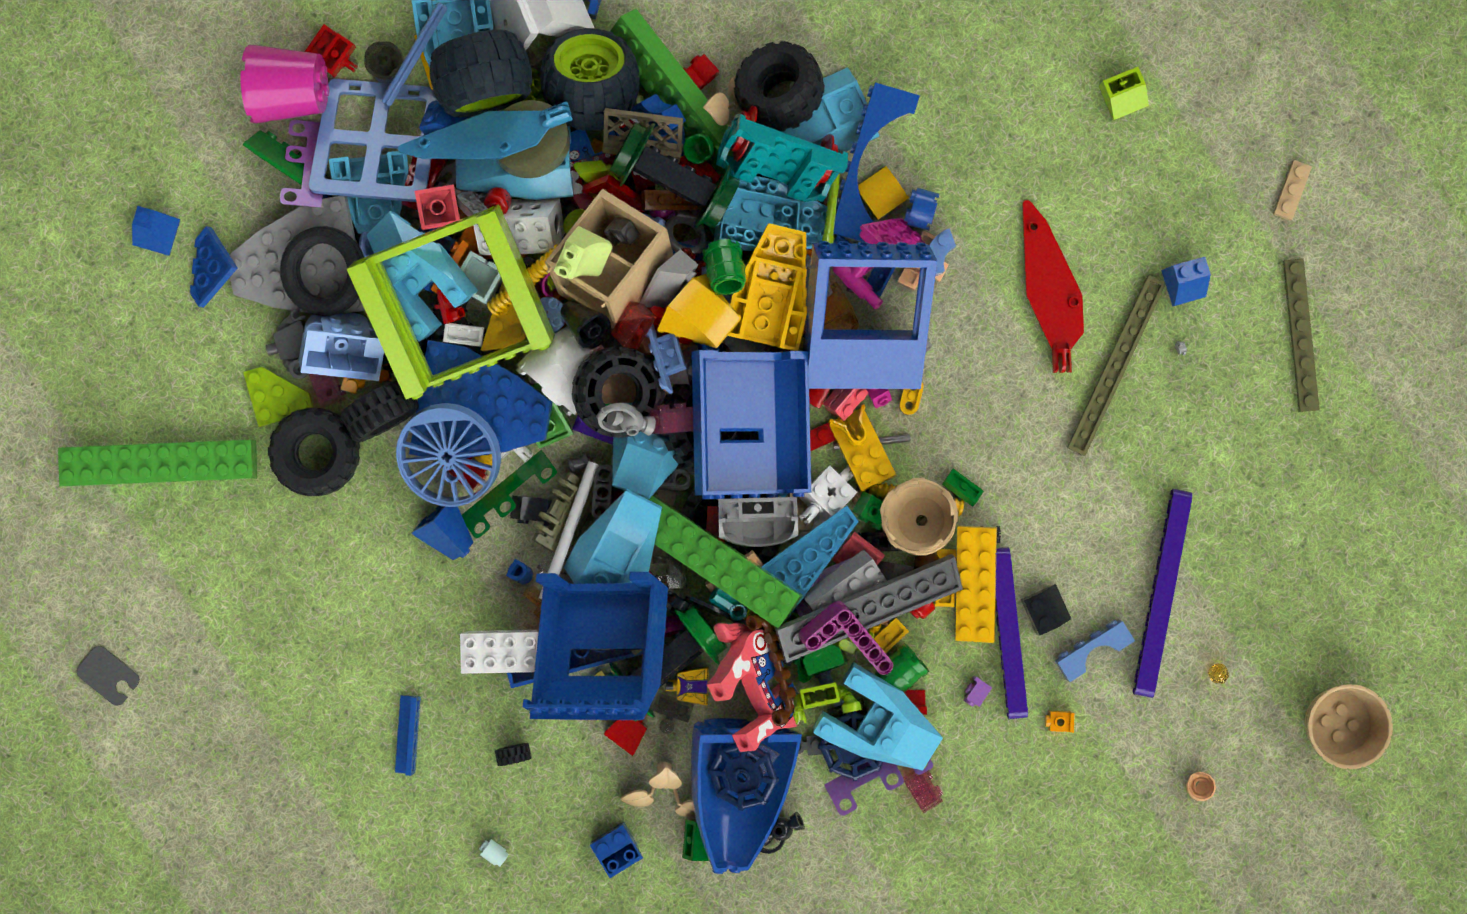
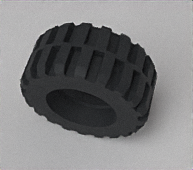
(378, 412)

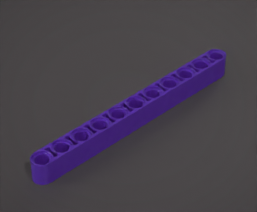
(1162, 597)

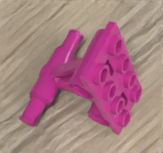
(886, 231)

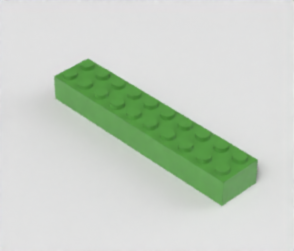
(665, 77)
(157, 463)
(724, 566)

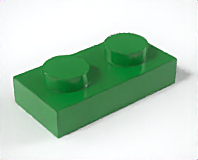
(962, 487)

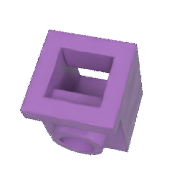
(976, 692)

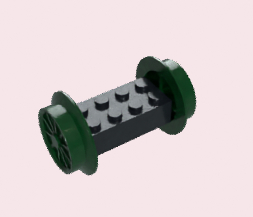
(678, 179)

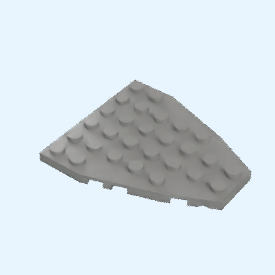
(321, 268)

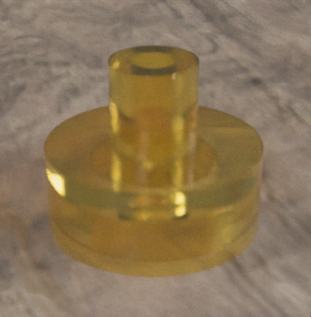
(1218, 673)

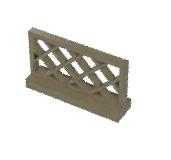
(613, 143)

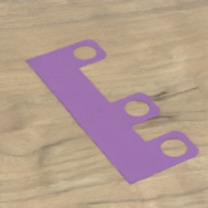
(304, 195)
(842, 786)

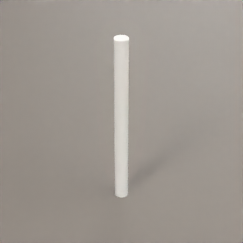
(572, 520)

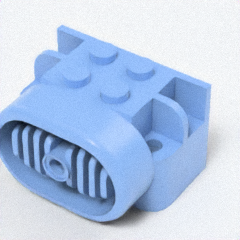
(341, 347)

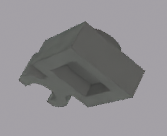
(811, 745)

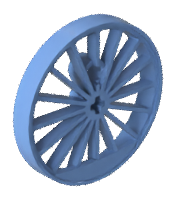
(441, 413)

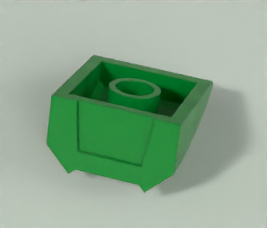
(824, 660)

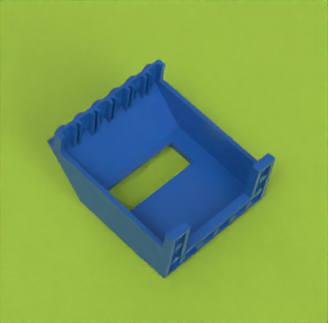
(597, 619)

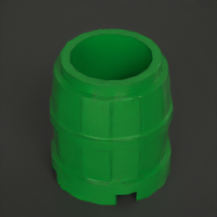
(725, 266)
(906, 669)

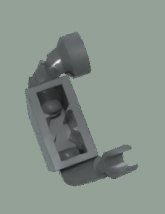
(288, 343)

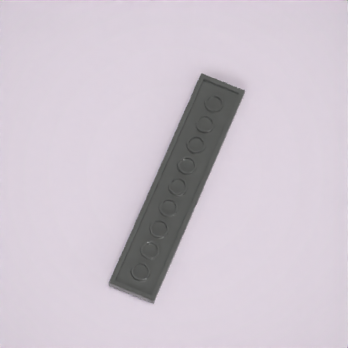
(880, 602)

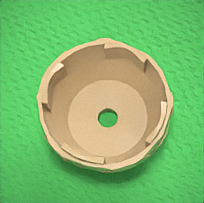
(917, 499)

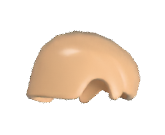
(1204, 789)

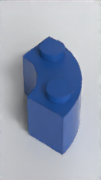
(655, 106)

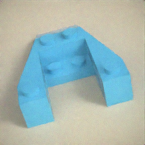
(416, 269)
(641, 463)
(891, 729)

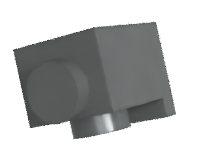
(621, 231)

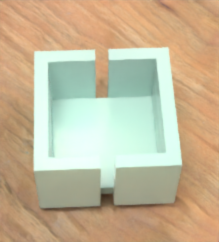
(483, 277)

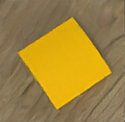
(882, 192)

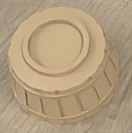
(1349, 726)

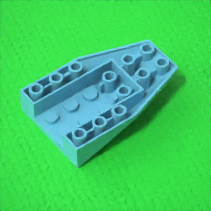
(765, 203)

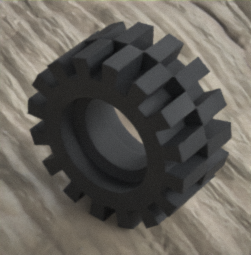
(513, 754)

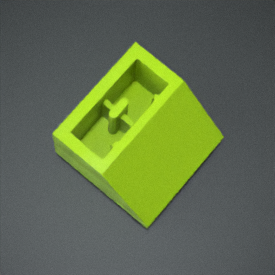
(1125, 93)

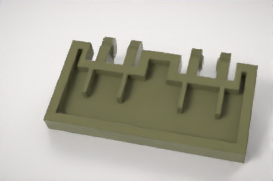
(559, 513)

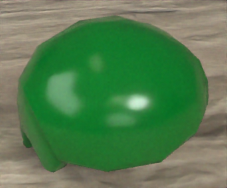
(698, 148)

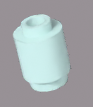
(493, 852)

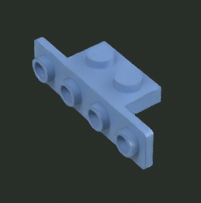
(667, 357)

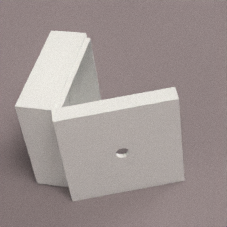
(545, 17)

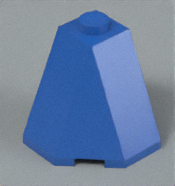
(445, 532)

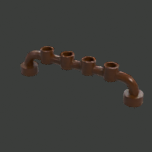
(781, 674)

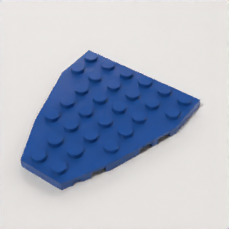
(499, 396)

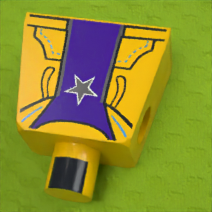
(691, 685)

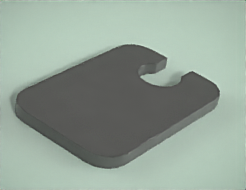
(103, 672)

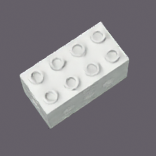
(534, 225)
(498, 651)

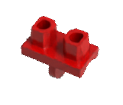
(448, 311)

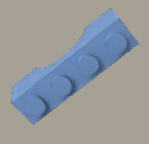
(1073, 662)

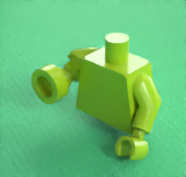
(823, 696)

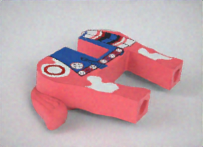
(750, 662)

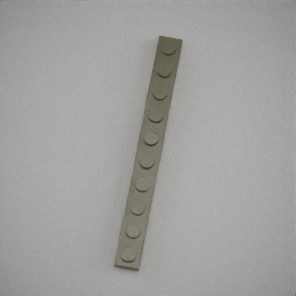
(1116, 365)

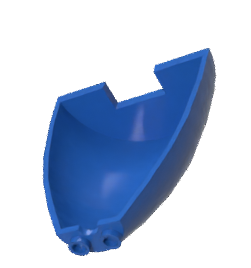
(731, 835)

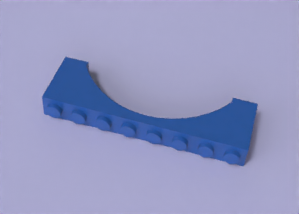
(884, 106)

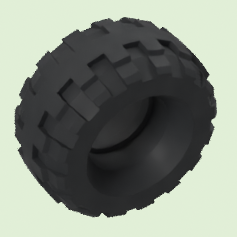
(774, 65)
(603, 364)
(285, 452)

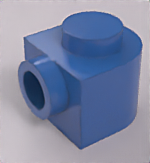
(520, 572)

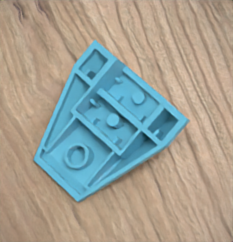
(368, 211)

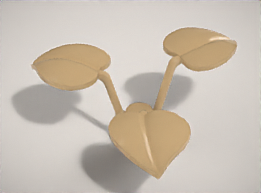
(718, 105)
(664, 779)

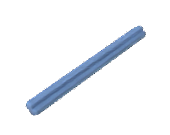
(414, 54)

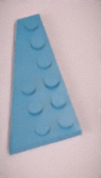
(808, 557)

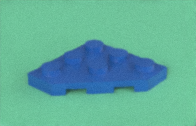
(213, 267)

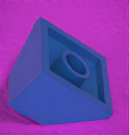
(154, 230)

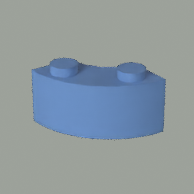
(941, 245)

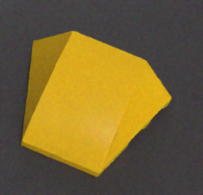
(699, 314)

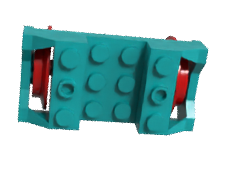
(781, 157)

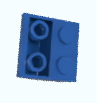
(616, 850)

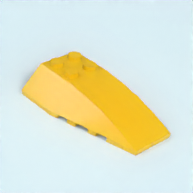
(775, 290)

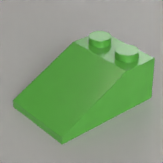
(558, 425)

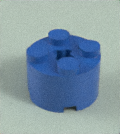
(922, 208)

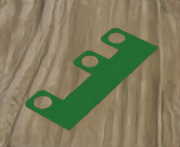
(501, 492)

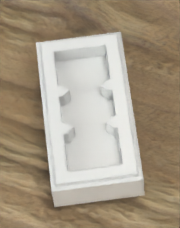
(463, 334)

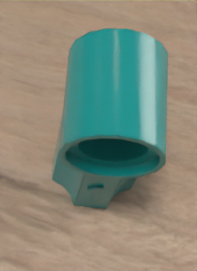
(727, 604)

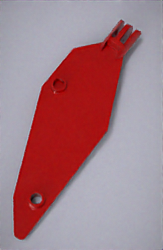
(1051, 289)

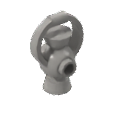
(628, 421)

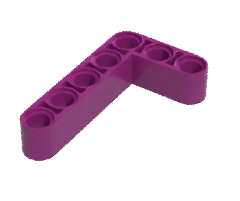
(852, 627)

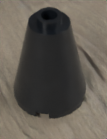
(585, 324)

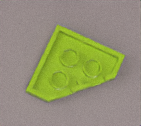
(274, 396)

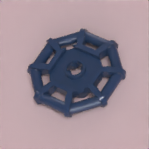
(846, 756)
(743, 787)

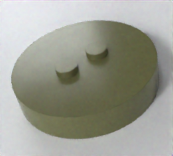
(543, 157)

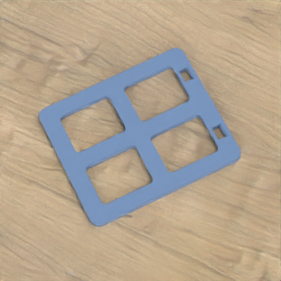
(374, 140)

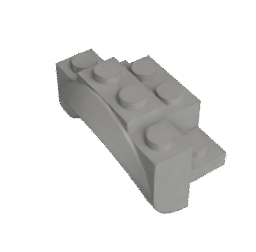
(758, 520)

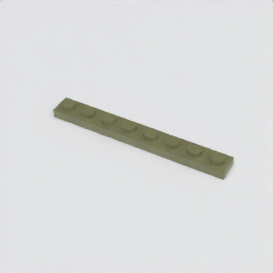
(1301, 335)

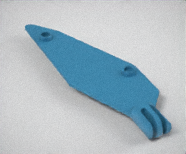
(488, 135)

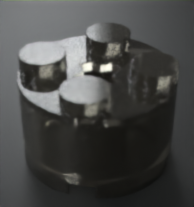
(376, 54)

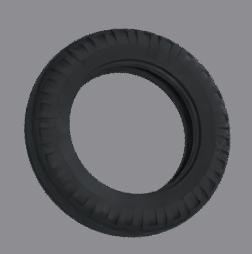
(291, 275)

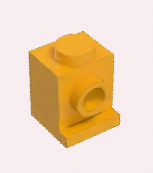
(352, 385)
(1068, 721)

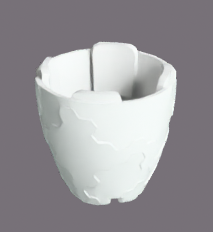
(556, 368)

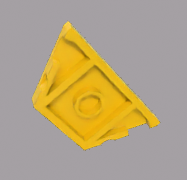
(503, 329)

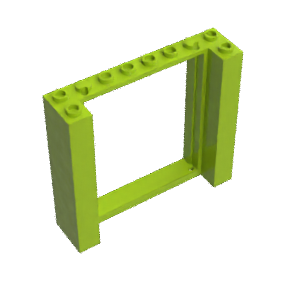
(395, 330)

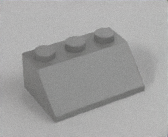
(669, 280)

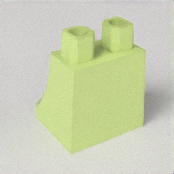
(583, 255)

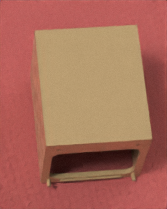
(627, 267)

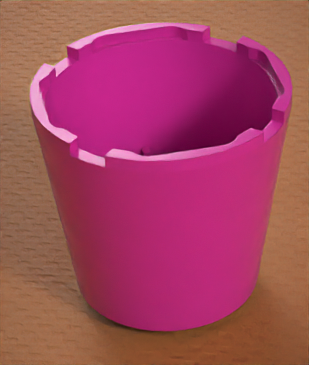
(282, 83)

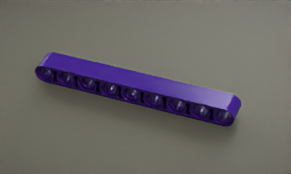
(1009, 637)

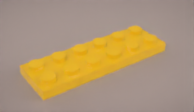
(978, 579)

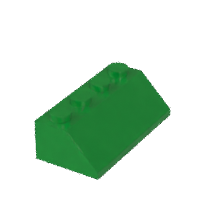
(273, 152)

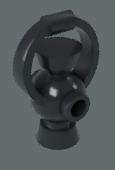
(783, 830)

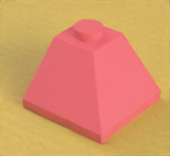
(437, 207)

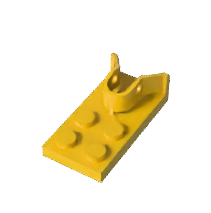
(862, 449)

